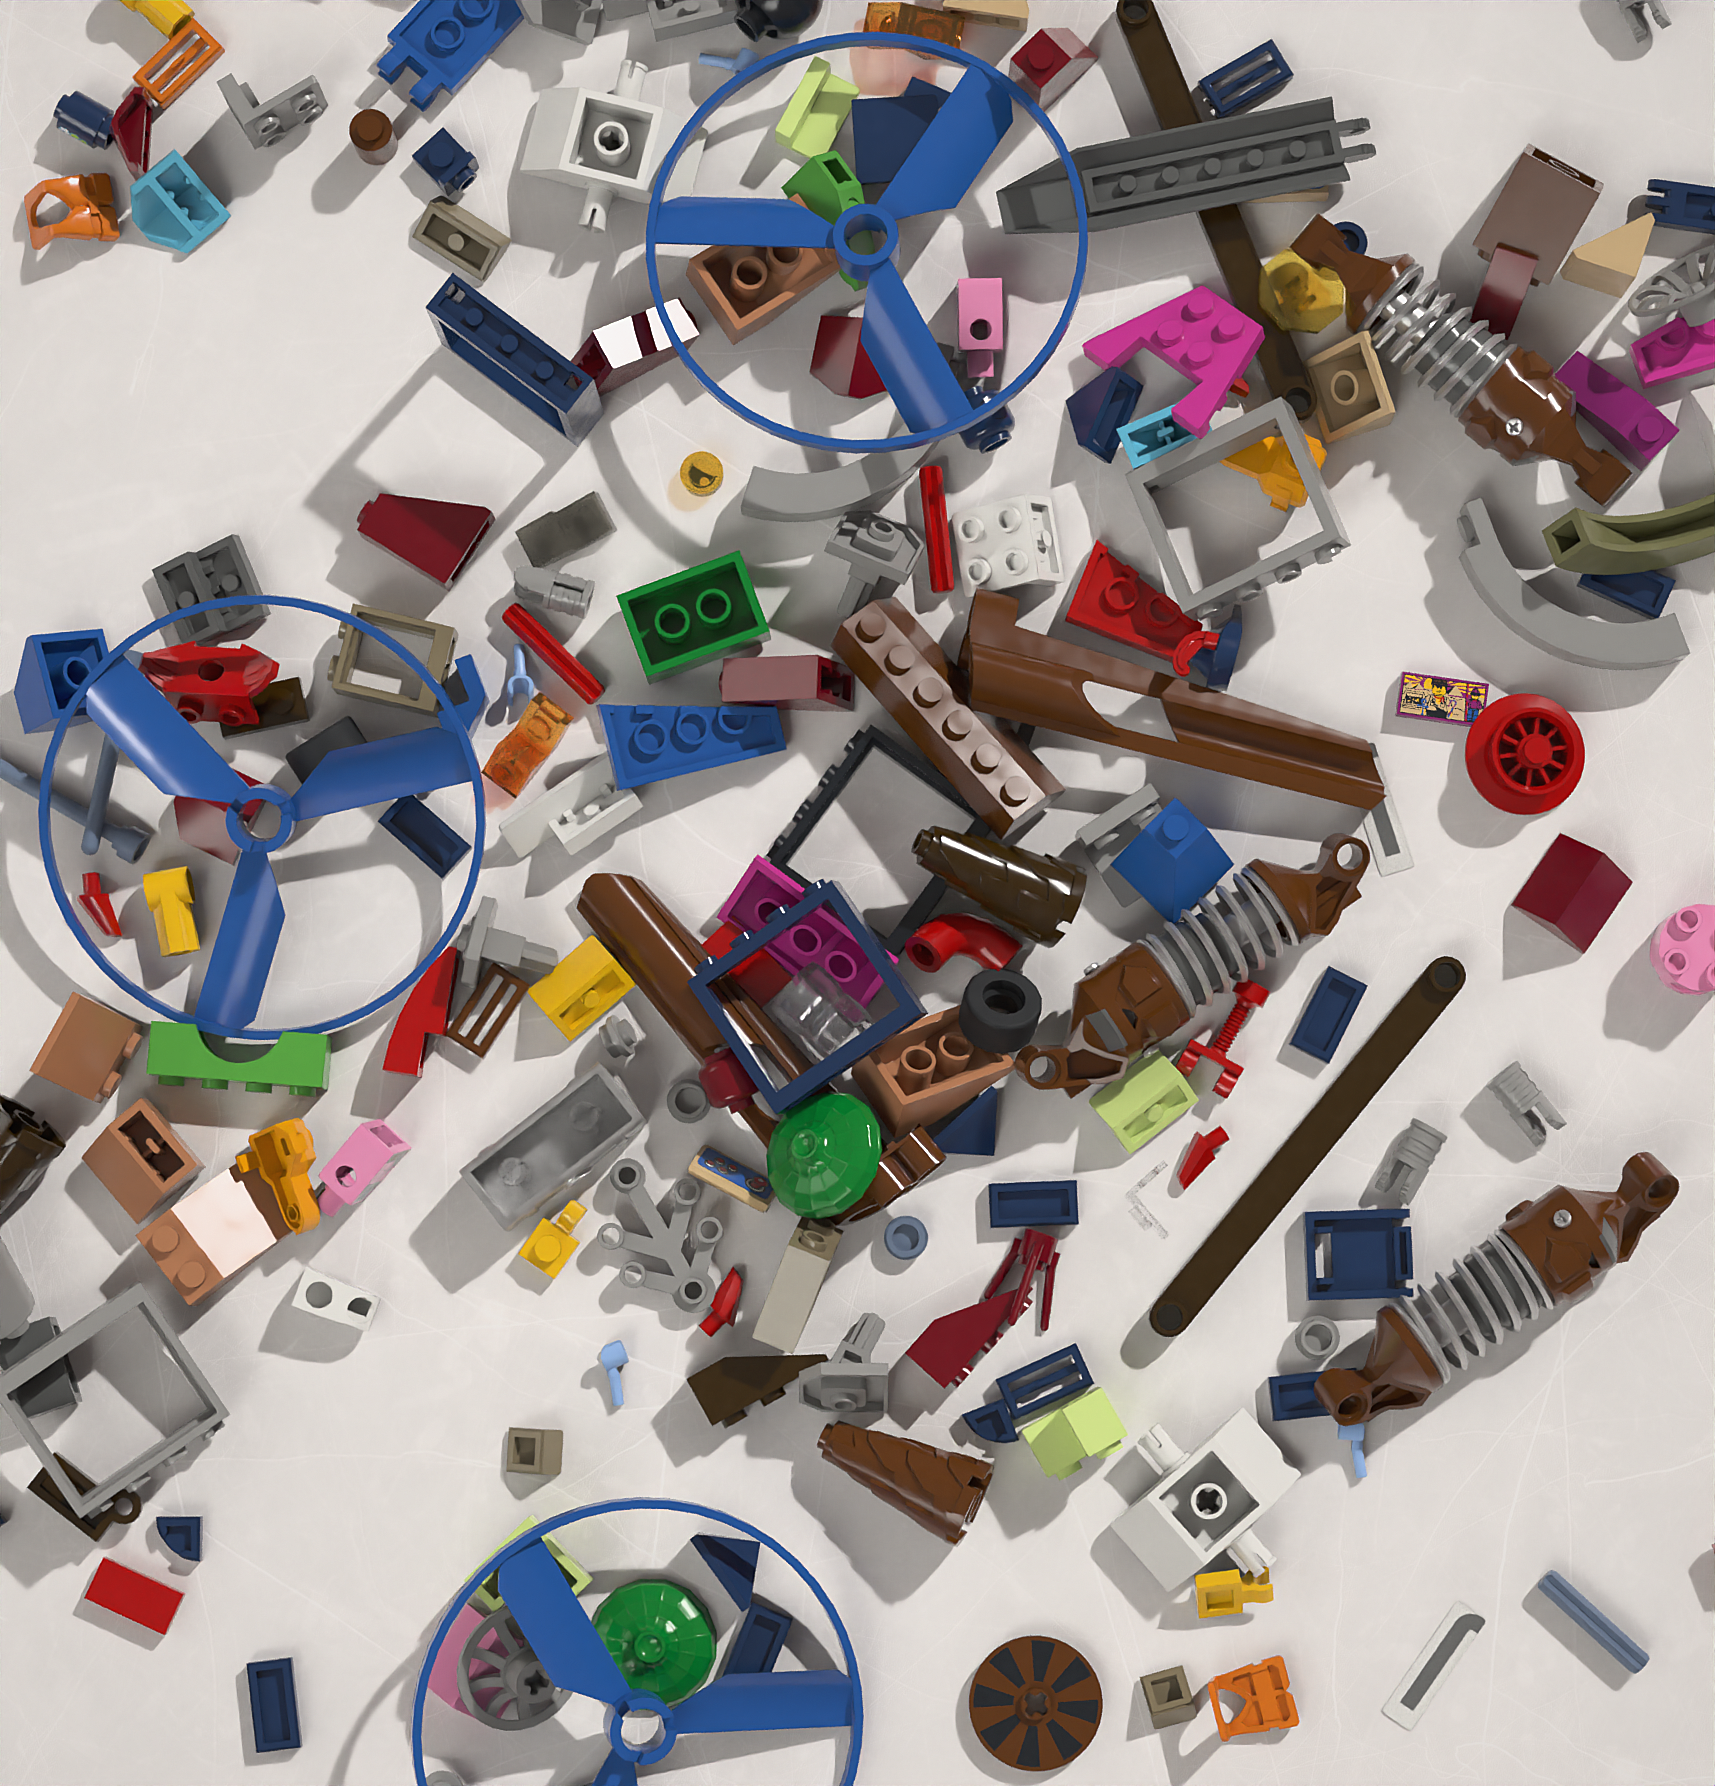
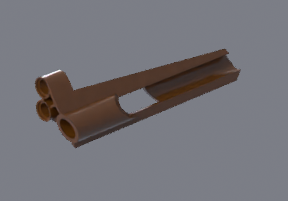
(1041, 682)
(662, 958)

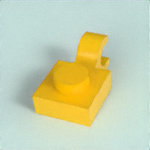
(551, 1243)
(1226, 1592)

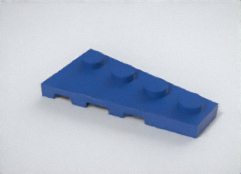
(673, 741)

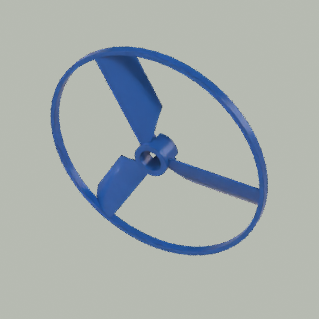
(927, 182)
(187, 766)
(581, 1663)

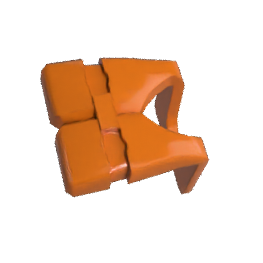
(89, 209)
(1265, 1696)

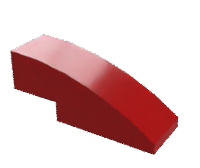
(423, 1015)

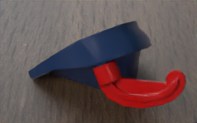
(1211, 652)

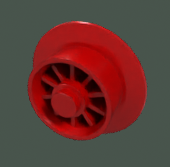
(1524, 754)

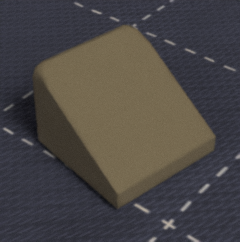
(534, 1451)
(1168, 1697)

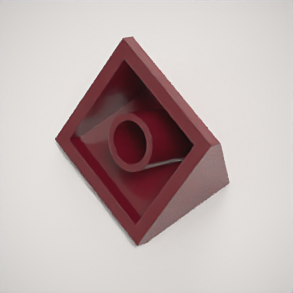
(1573, 892)

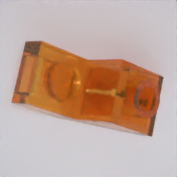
(914, 21)
(528, 745)

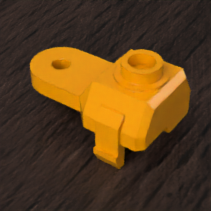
(1275, 469)
(283, 1159)

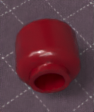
(727, 1081)

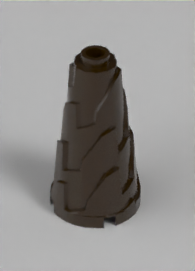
(1008, 882)
(24, 1149)

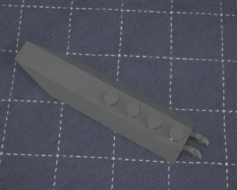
(1188, 170)

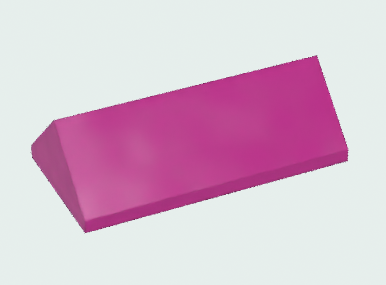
(816, 938)

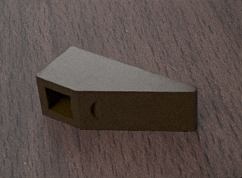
(740, 1381)

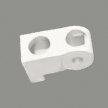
(335, 1300)

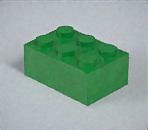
(694, 617)

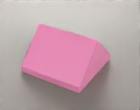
(444, 1671)

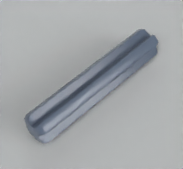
(1593, 1621)

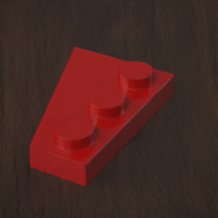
(1126, 608)

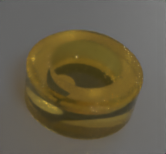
(701, 474)

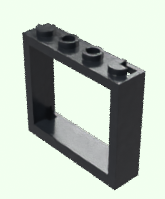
(833, 784)

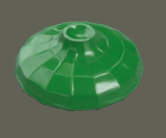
(824, 1154)
(658, 1637)

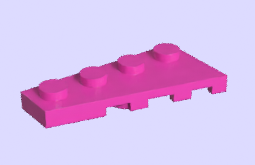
(1674, 352)

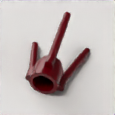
(1035, 1252)

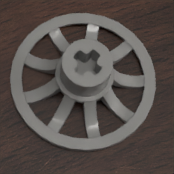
(1693, 299)
(519, 1675)

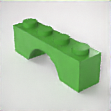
(295, 1061)

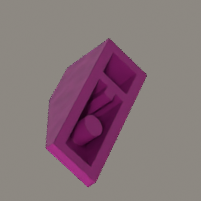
(1617, 411)

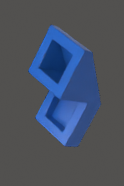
(474, 709)

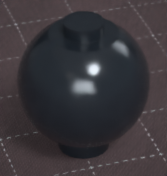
(776, 17)

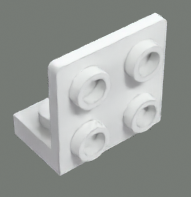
(1008, 544)

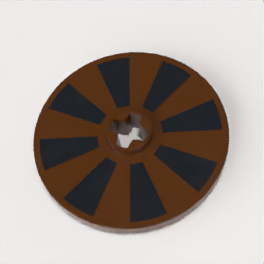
(1071, 1701)

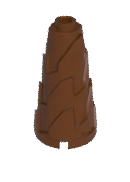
(917, 1479)

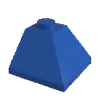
(51, 674)
(1173, 861)

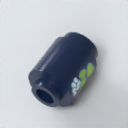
(84, 120)

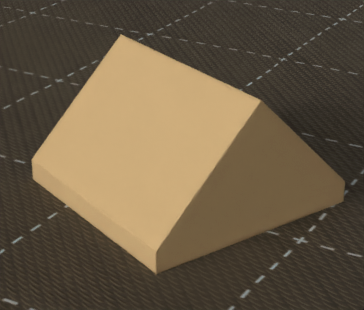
(1611, 260)
(1349, 389)

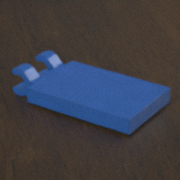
(446, 43)

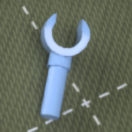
(744, 59)
(520, 681)
(612, 1357)
(1356, 1434)

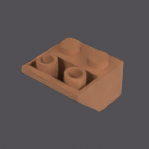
(142, 1160)

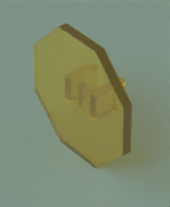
(1300, 295)

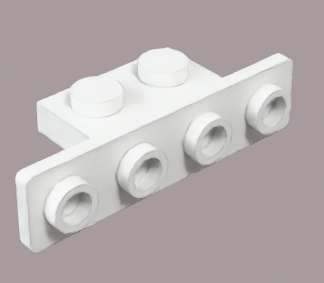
(573, 810)

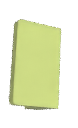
(816, 111)
(1143, 1101)

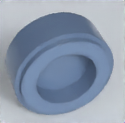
(905, 1237)

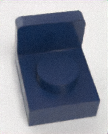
(447, 162)

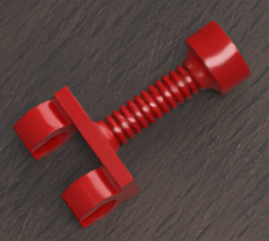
(1248, 997)

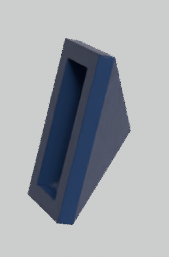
(1102, 409)
(973, 1129)
(732, 1563)

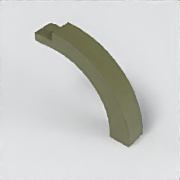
(1632, 543)

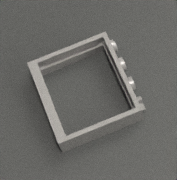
(1212, 448)
(166, 1451)

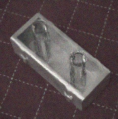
(553, 1147)

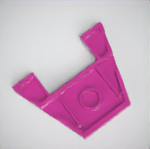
(1197, 338)

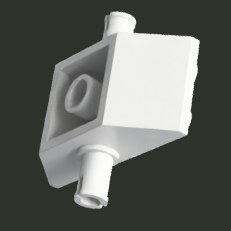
(579, 122)
(1165, 1522)

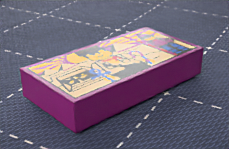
(1440, 699)

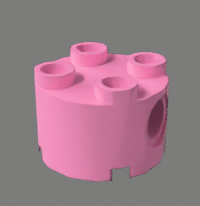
(1685, 950)

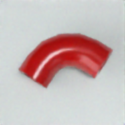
(961, 935)

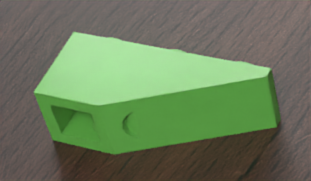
(828, 191)

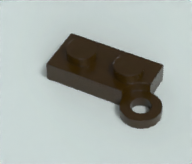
(277, 706)
(95, 1528)

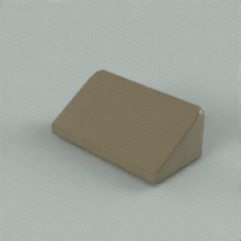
(461, 237)

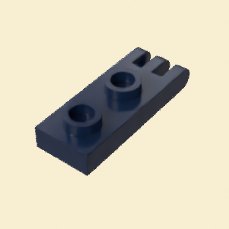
(1683, 206)

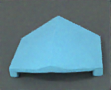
(175, 205)

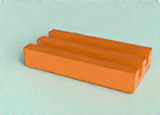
(190, 75)

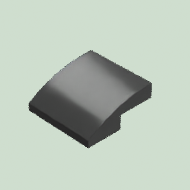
(208, 575)

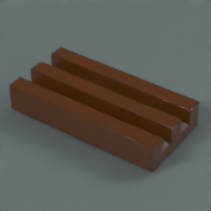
(506, 1014)

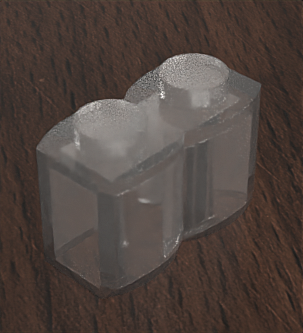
(819, 1011)

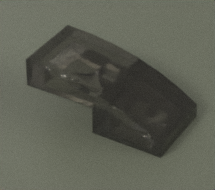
(566, 531)

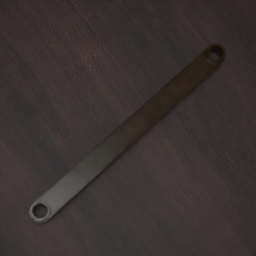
(1221, 225)
(1307, 1146)

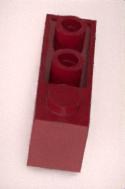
(955, 1338)

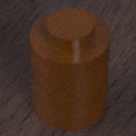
(373, 137)

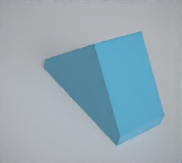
(1153, 437)

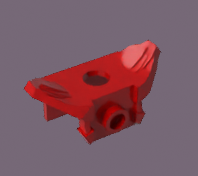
(236, 674)

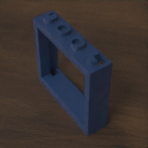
(514, 359)
(849, 1054)

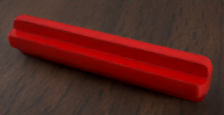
(936, 529)
(553, 653)

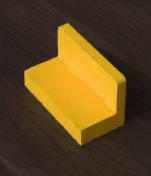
(581, 987)

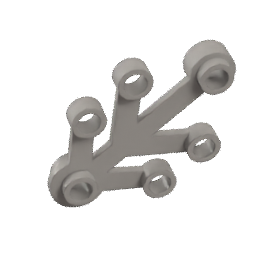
(665, 1242)

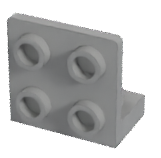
(270, 121)
(1113, 832)

